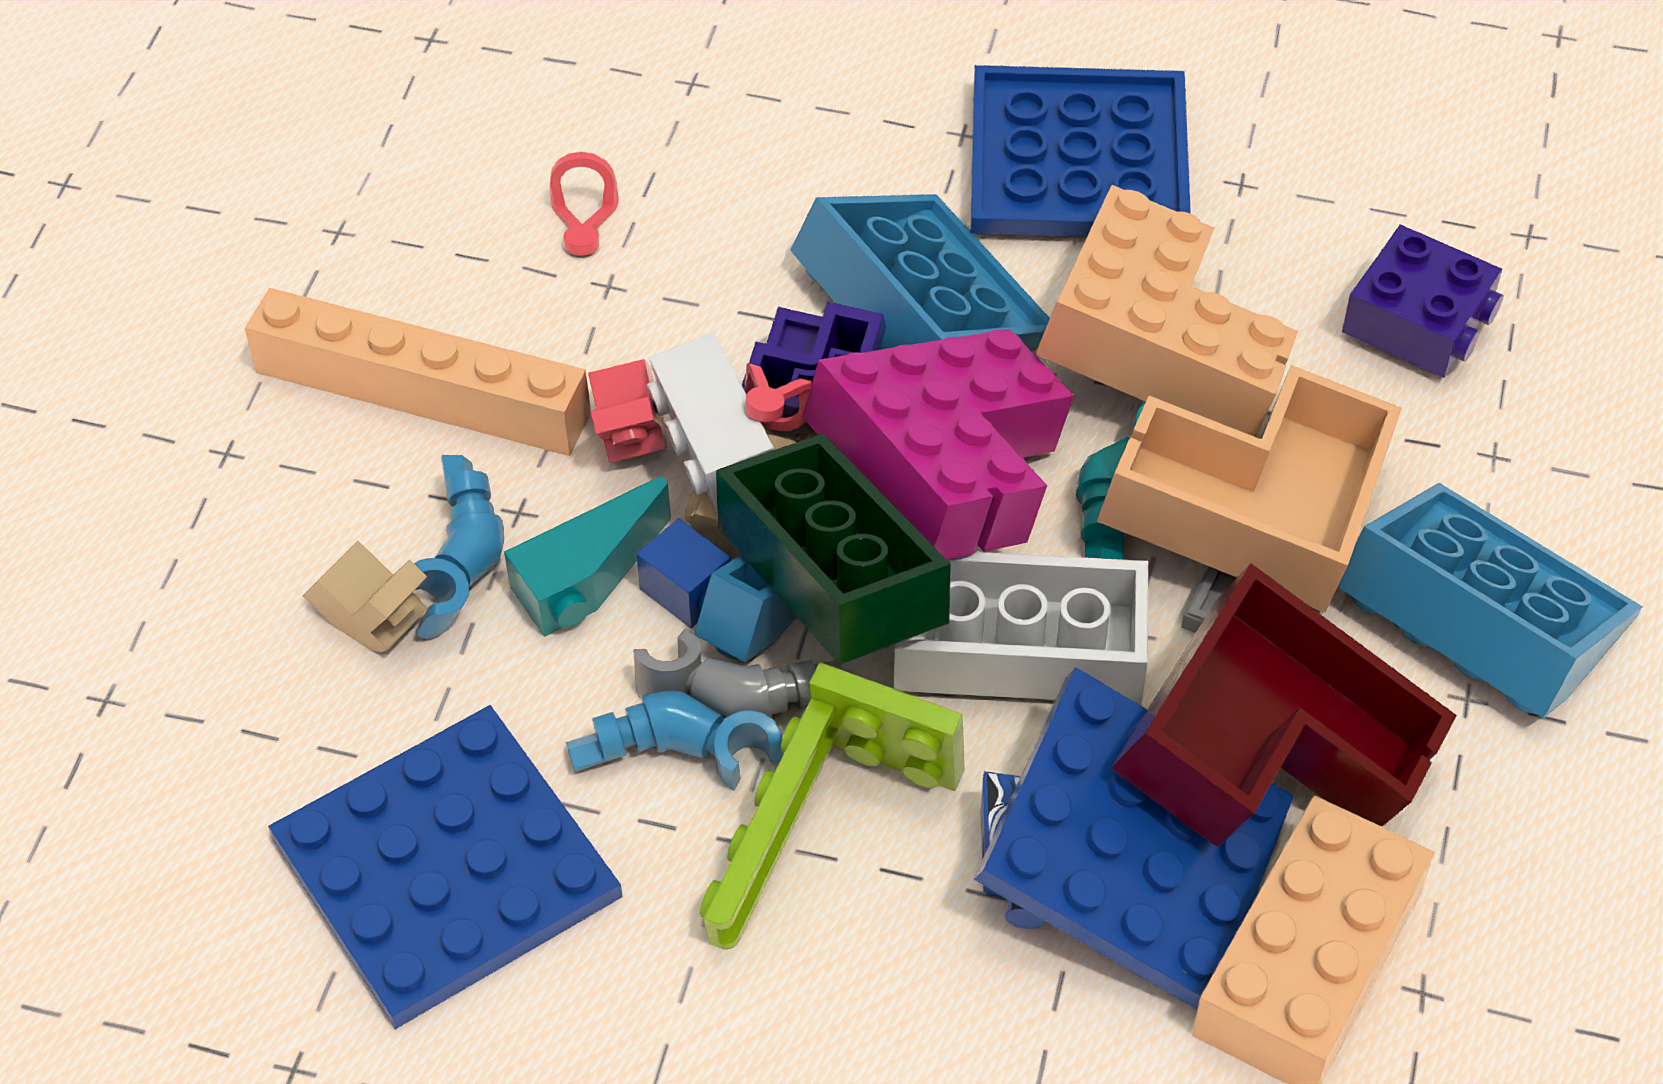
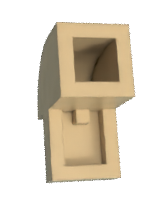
(368, 599)

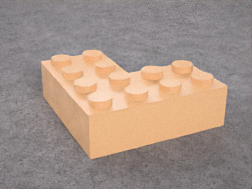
(1146, 329)
(1267, 501)

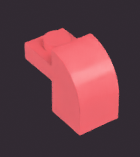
(625, 411)

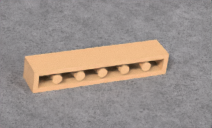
(419, 371)

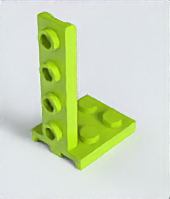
(873, 728)

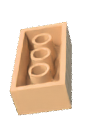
(1312, 944)

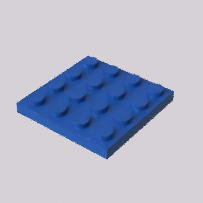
(1063, 135)
(1113, 861)
(444, 865)

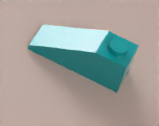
(582, 561)

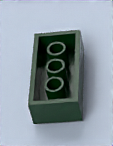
(833, 548)

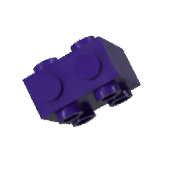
(1423, 301)

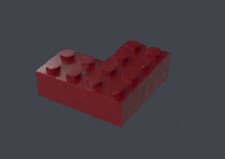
(1273, 691)

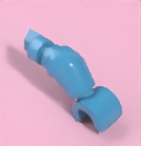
(469, 550)
(679, 724)

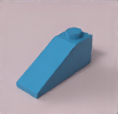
(741, 612)

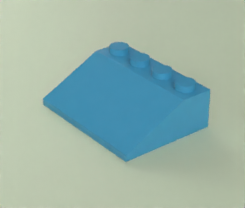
(913, 267)
(1486, 597)

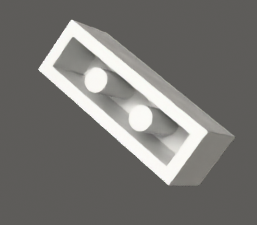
(706, 410)

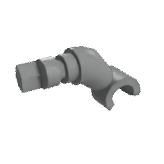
(723, 684)

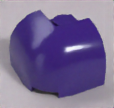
(803, 338)

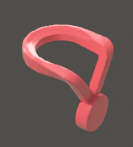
(583, 238)
(768, 403)

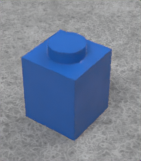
(678, 568)

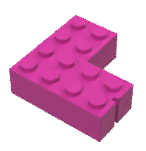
(947, 432)

